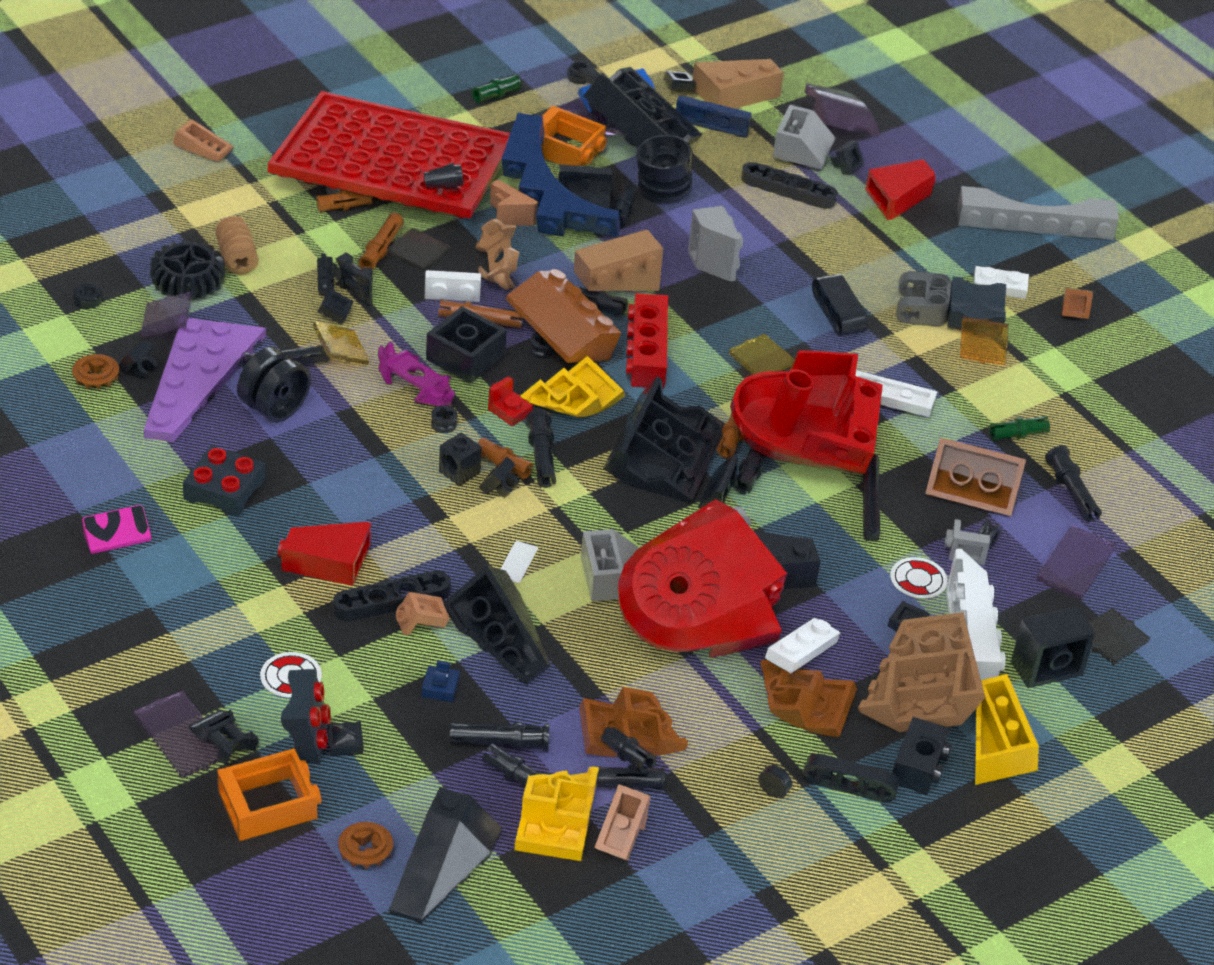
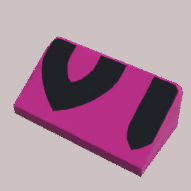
(116, 529)

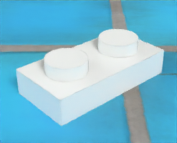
(1016, 282)
(452, 286)

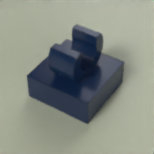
(440, 682)

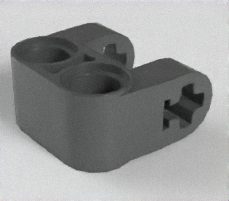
(927, 301)

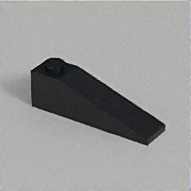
(498, 621)
(448, 847)

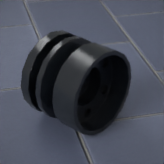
(664, 169)

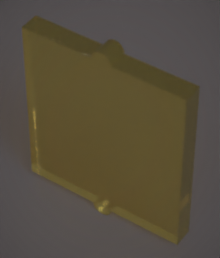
(341, 343)
(761, 355)

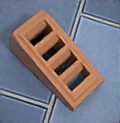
(197, 138)

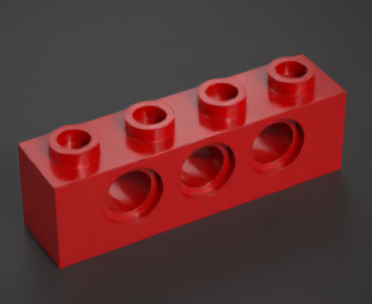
(648, 340)

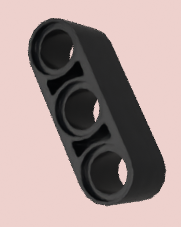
(839, 304)

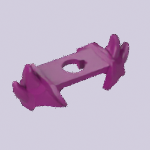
(433, 387)

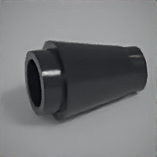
(444, 177)

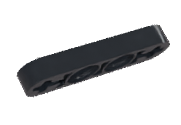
(815, 192)
(389, 591)

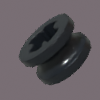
(540, 347)
(439, 414)
(988, 529)

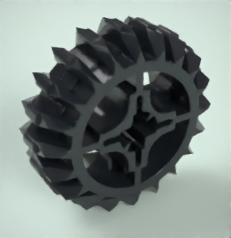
(187, 269)

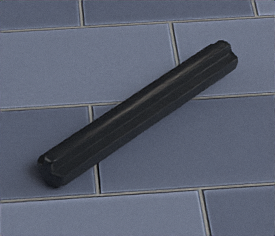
(871, 501)

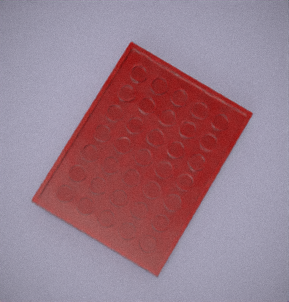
(387, 151)

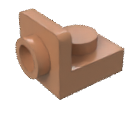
(422, 610)

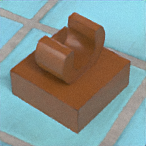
(1077, 303)

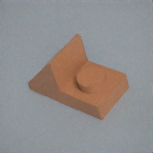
(512, 205)
(623, 821)

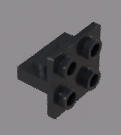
(587, 183)

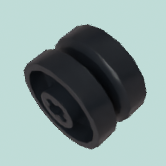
(273, 384)

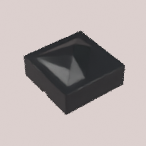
(679, 81)
(335, 306)
(345, 738)

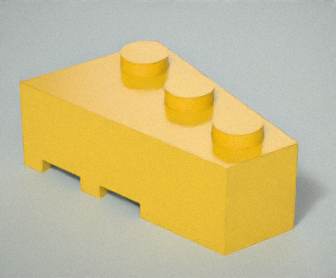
(1002, 734)

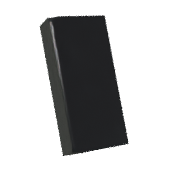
(720, 482)

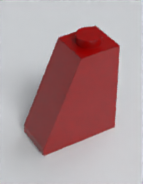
(899, 186)
(326, 551)

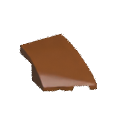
(808, 698)
(635, 715)

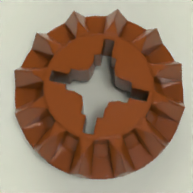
(96, 363)
(360, 834)

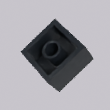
(466, 344)
(1052, 647)

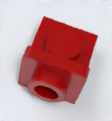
(506, 403)

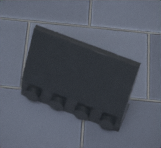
(637, 108)
(665, 445)

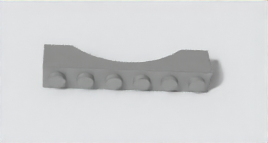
(1084, 219)

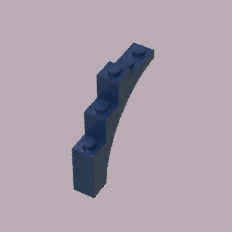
(556, 205)

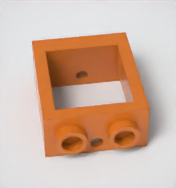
(575, 127)
(261, 772)

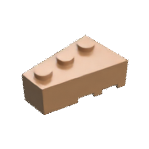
(737, 82)
(621, 264)

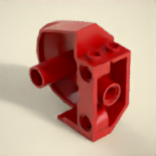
(812, 413)
(703, 586)

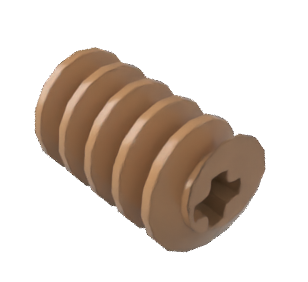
(236, 245)

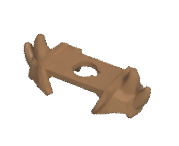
(494, 239)

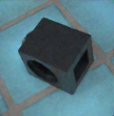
(460, 459)

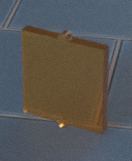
(984, 341)

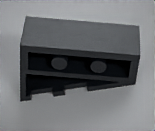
(796, 556)

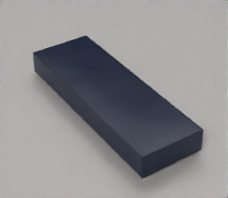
(715, 116)

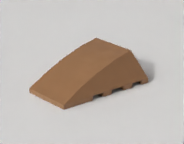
(926, 675)

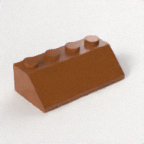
(565, 317)

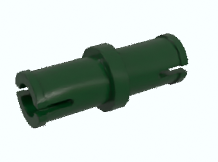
(496, 88)
(1019, 428)

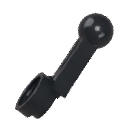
(581, 73)

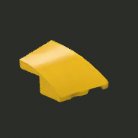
(577, 391)
(556, 814)

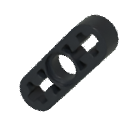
(876, 777)

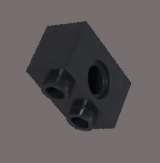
(921, 754)

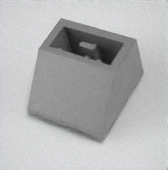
(803, 138)
(715, 242)
(603, 560)

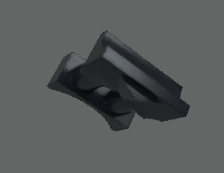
(356, 278)
(212, 729)

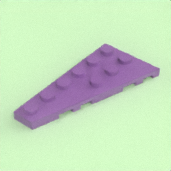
(197, 366)

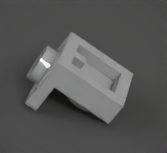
(971, 543)

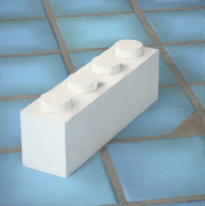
(970, 593)

